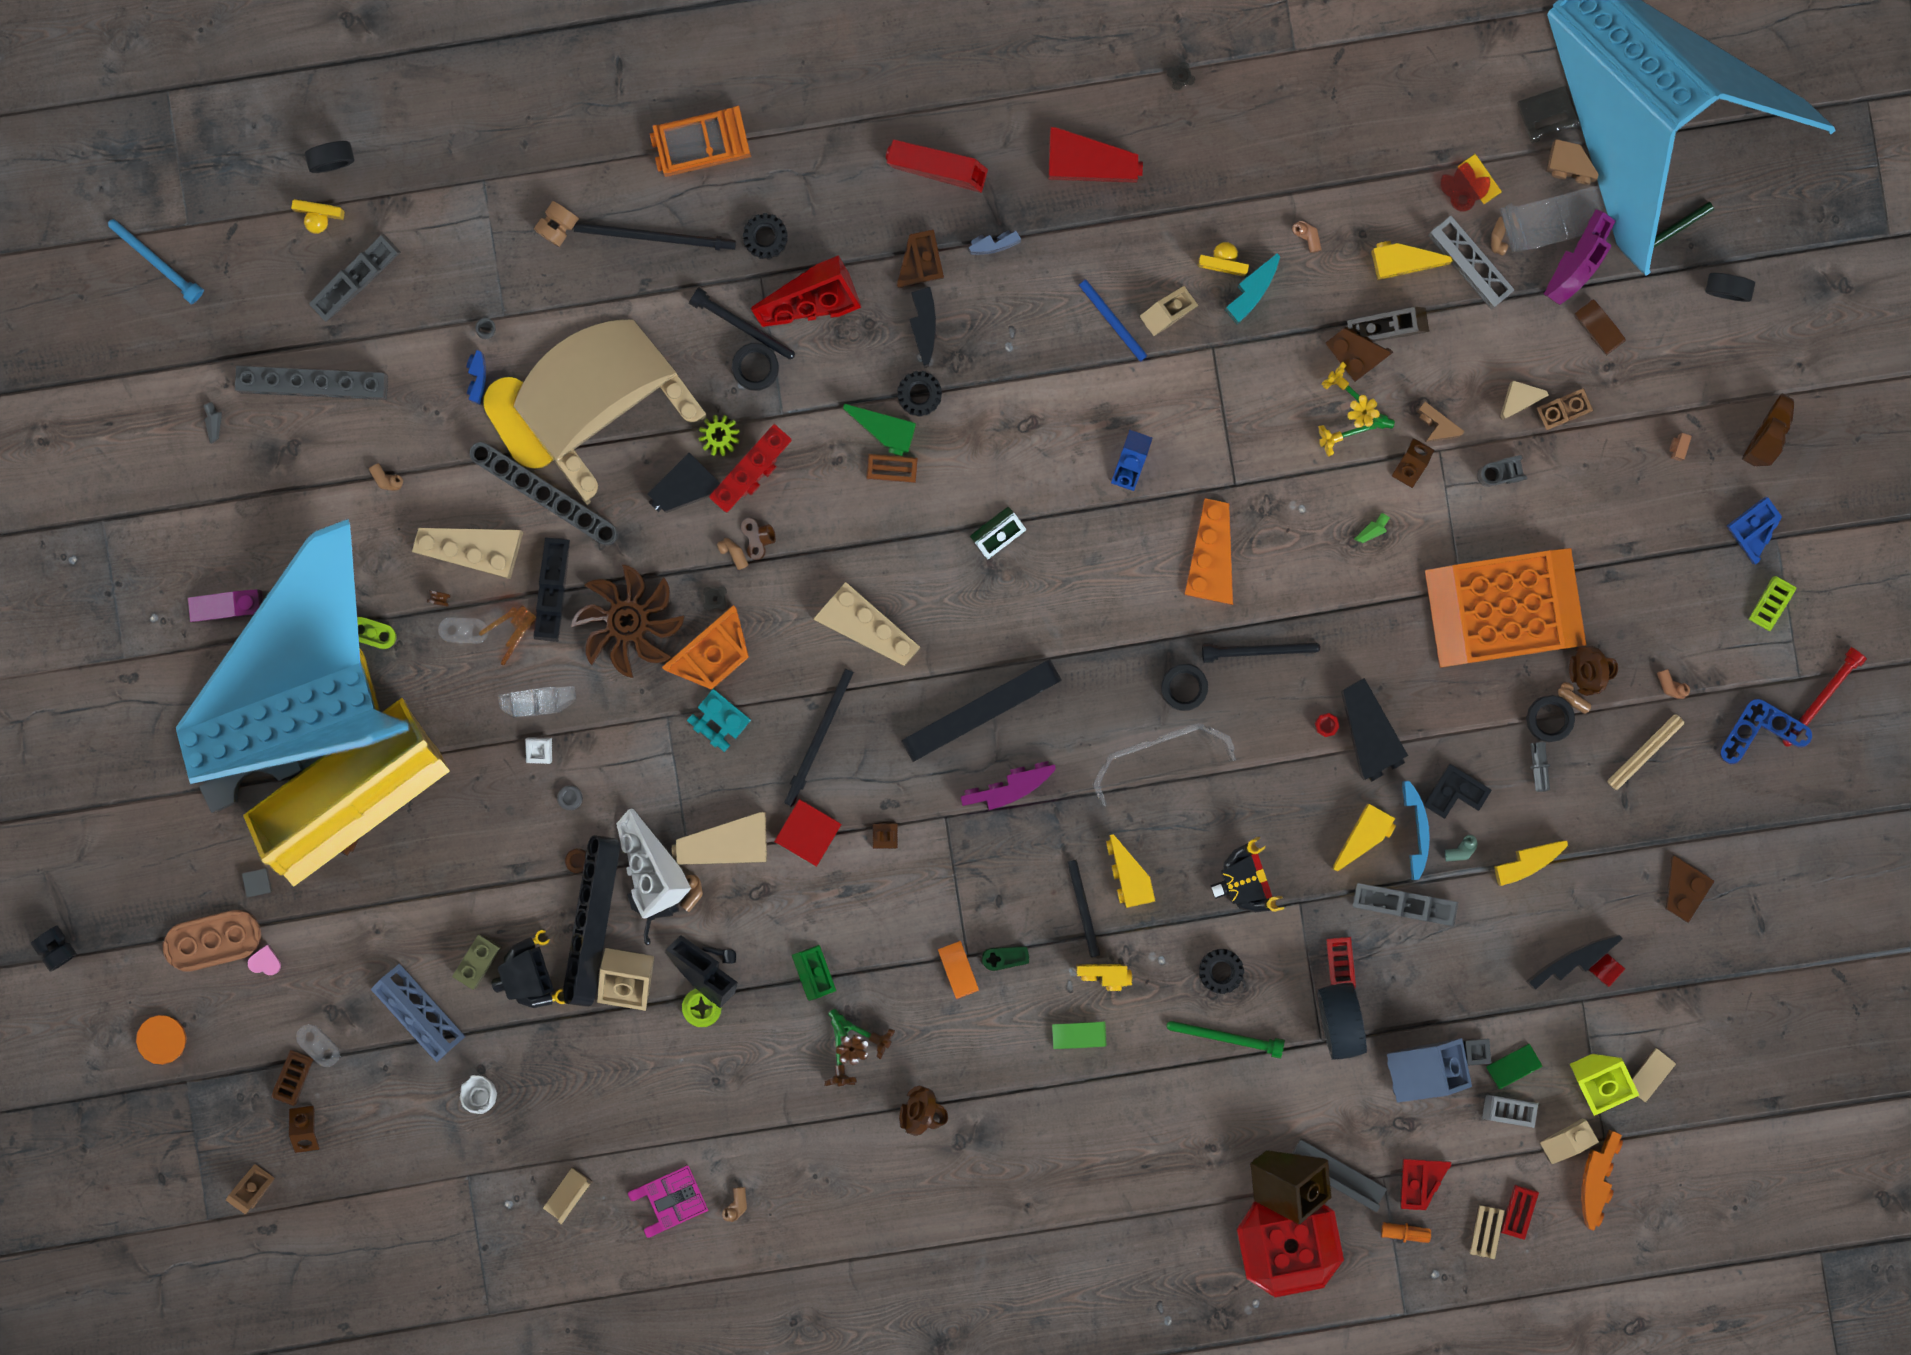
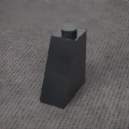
(683, 486)

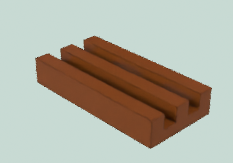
(871, 466)

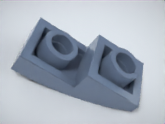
(986, 245)

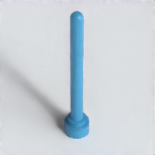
(191, 291)

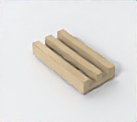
(1473, 1250)

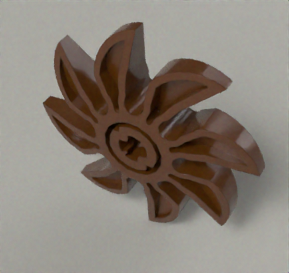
(620, 609)

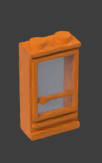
(700, 141)

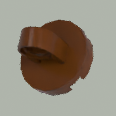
(1591, 670)
(920, 1110)

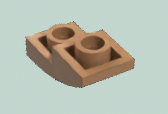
(1565, 409)

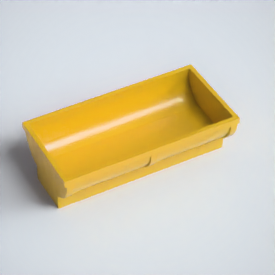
(343, 798)

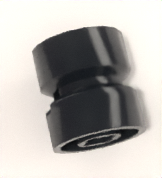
(57, 956)

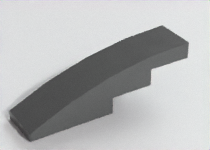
(354, 277)
(1405, 904)

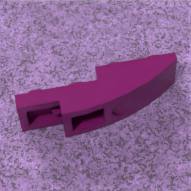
(1579, 266)
(1019, 785)

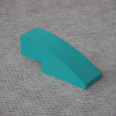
(1253, 289)

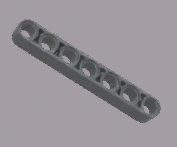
(535, 485)

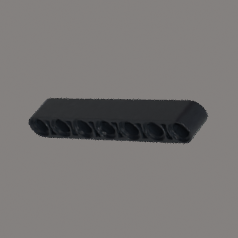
(981, 710)
(591, 921)

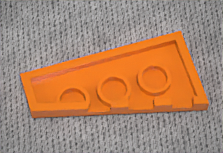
(1211, 560)

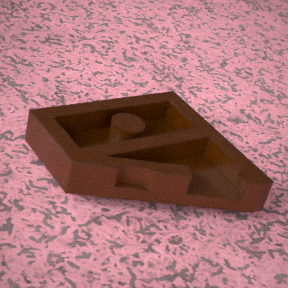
(920, 260)
(1357, 352)
(1686, 889)

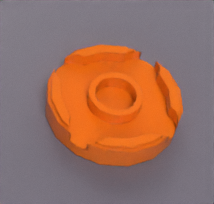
(161, 1039)

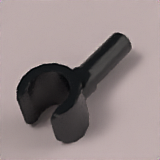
(728, 955)

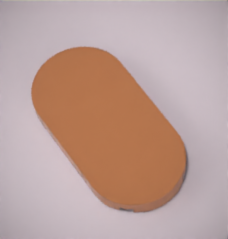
(212, 940)

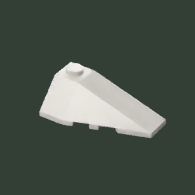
(654, 872)

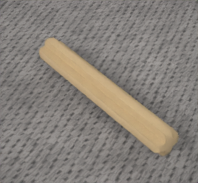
(1646, 752)

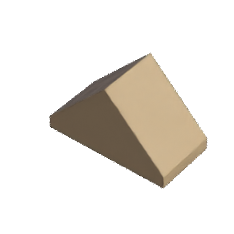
(1520, 397)

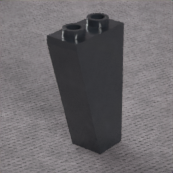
(1371, 732)

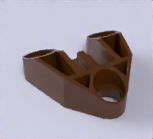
(1771, 434)

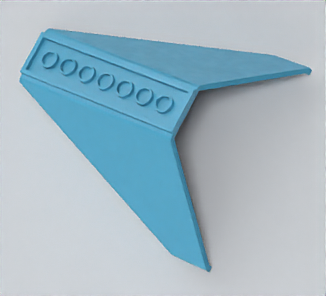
(1636, 85)
(291, 676)

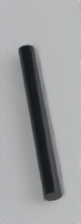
(1083, 908)

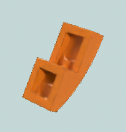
(958, 970)

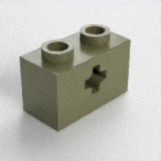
(477, 961)

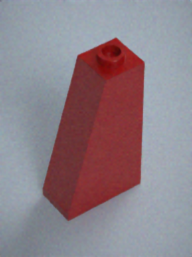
(1086, 159)
(937, 165)

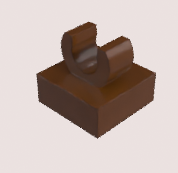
(885, 836)

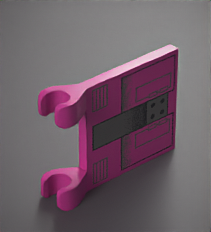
(672, 1198)

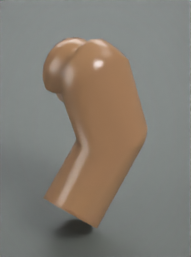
(1566, 692)
(737, 1207)

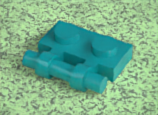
(722, 713)

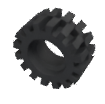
(776, 246)
(930, 404)
(1210, 960)

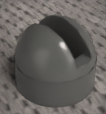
(485, 324)

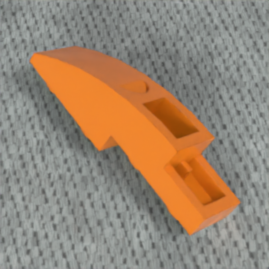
(1594, 1189)

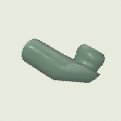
(1463, 851)

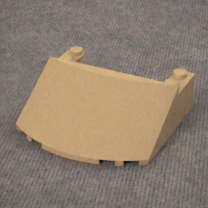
(589, 385)

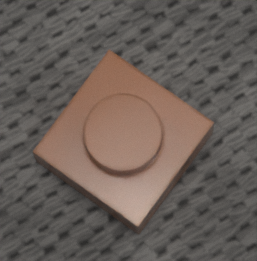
(1680, 446)

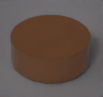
(575, 860)

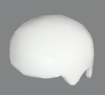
(478, 1094)

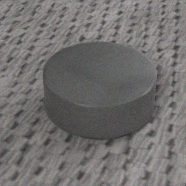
(570, 797)

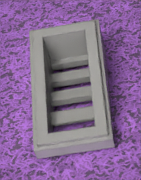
(1490, 1109)

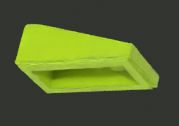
(1775, 581)

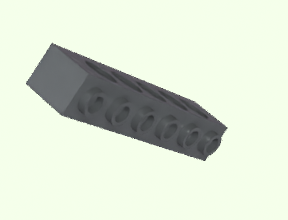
(311, 383)

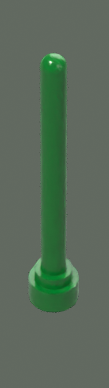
(1273, 1047)

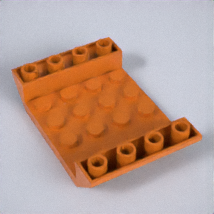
(1505, 607)

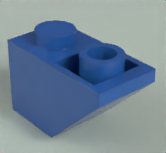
(1131, 460)

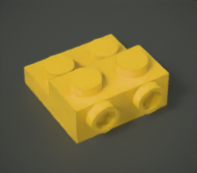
(1112, 975)

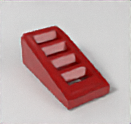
(1339, 942)

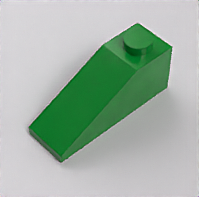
(887, 430)

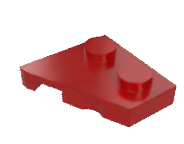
(1420, 1182)

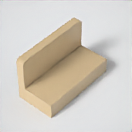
(567, 1195)

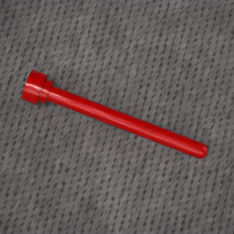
(1852, 660)

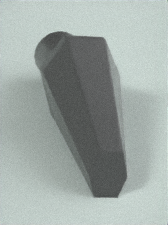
(213, 422)

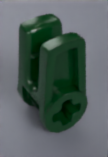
(1008, 956)

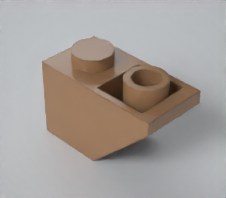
(1570, 161)

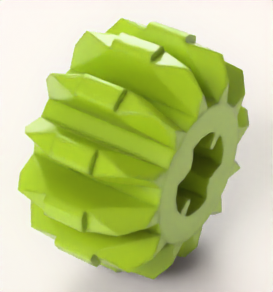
(726, 440)

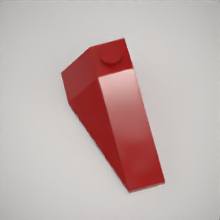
(816, 292)

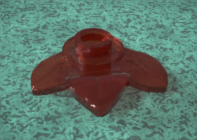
(1464, 184)

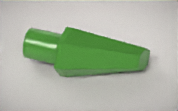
(1373, 529)

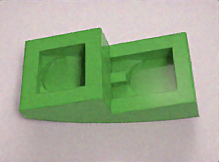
(1079, 1035)

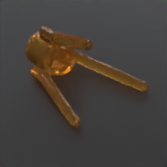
(521, 621)

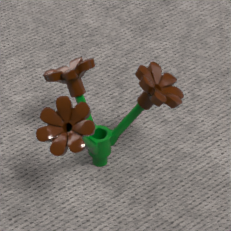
(852, 1047)

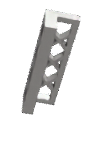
(1465, 268)

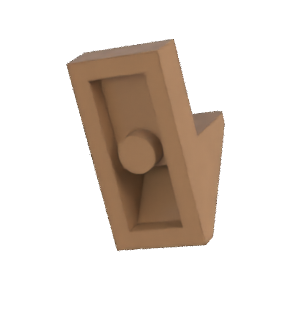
(1444, 427)
(250, 1189)

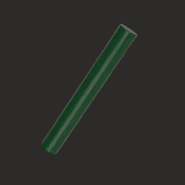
(1683, 223)

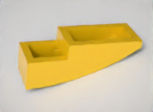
(1529, 862)

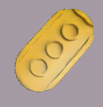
(513, 430)

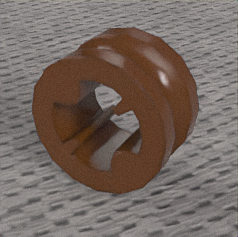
(438, 598)

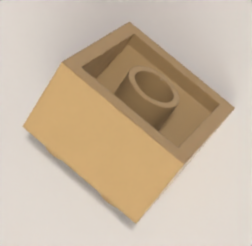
(625, 979)

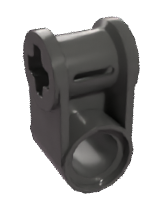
(1507, 471)

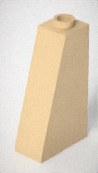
(729, 843)

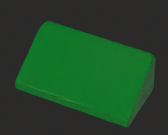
(813, 973)
(1514, 1066)

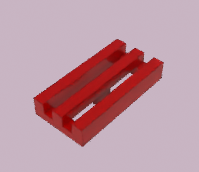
(1504, 1229)

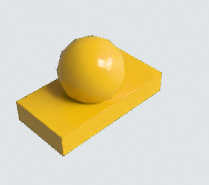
(316, 214)
(1224, 260)

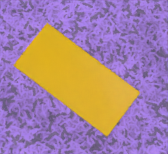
(1480, 171)

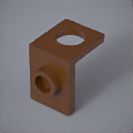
(1413, 463)
(302, 1128)

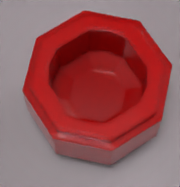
(1326, 725)

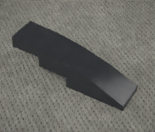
(551, 589)
(1582, 956)

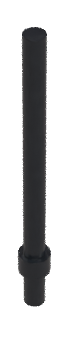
(798, 782)

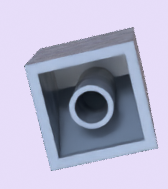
(1429, 1070)

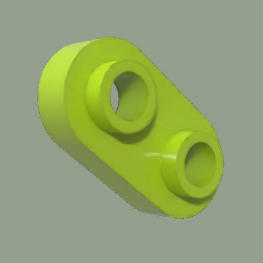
(373, 631)

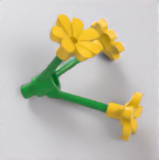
(1363, 413)

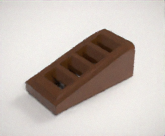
(292, 1100)

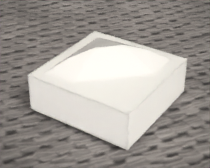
(538, 750)

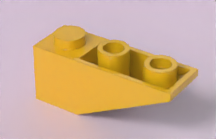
(1134, 881)

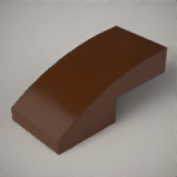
(1600, 327)

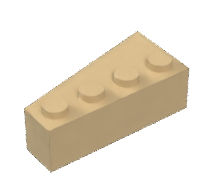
(472, 548)
(862, 622)

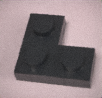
(1453, 786)

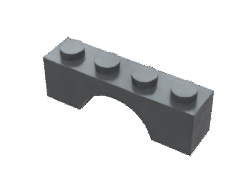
(224, 791)

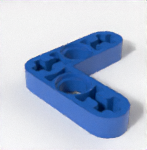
(1764, 721)

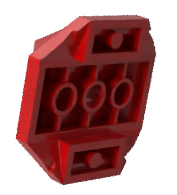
(1283, 1271)

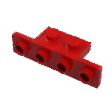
(751, 469)

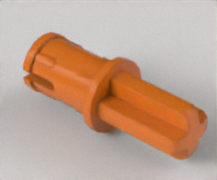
(1405, 1232)

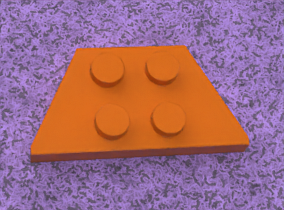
(712, 653)

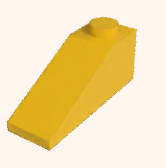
(1403, 259)
(1367, 833)

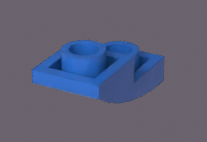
(477, 368)

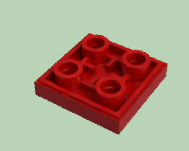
(808, 832)

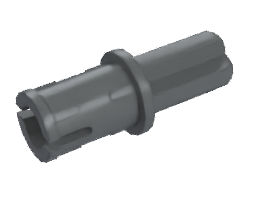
(1540, 766)

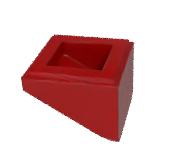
(1607, 970)

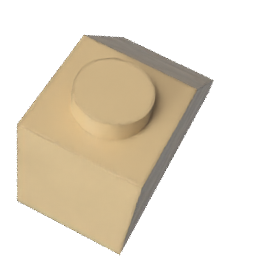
(1168, 310)
(1569, 1141)

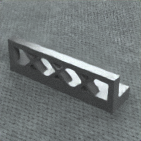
(1346, 1179)

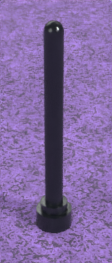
(702, 301)
(1212, 652)

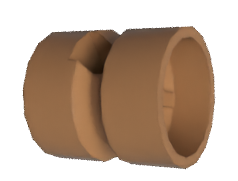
(559, 215)

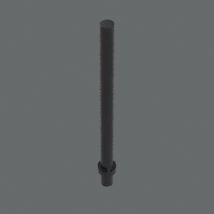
(717, 243)

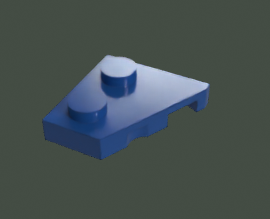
(1755, 528)

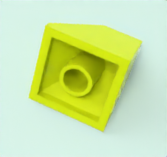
(1604, 1081)

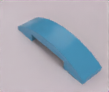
(1417, 861)

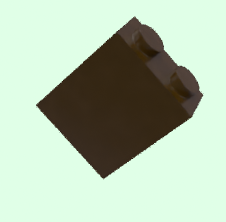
(1290, 1183)

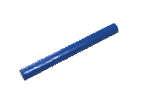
(1113, 320)

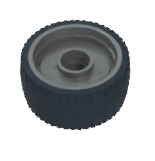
(1342, 1021)

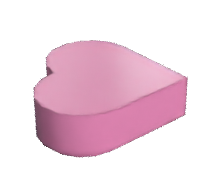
(264, 961)

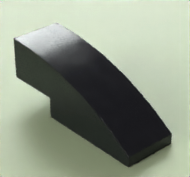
(924, 324)
(701, 971)

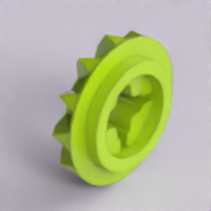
(693, 1016)

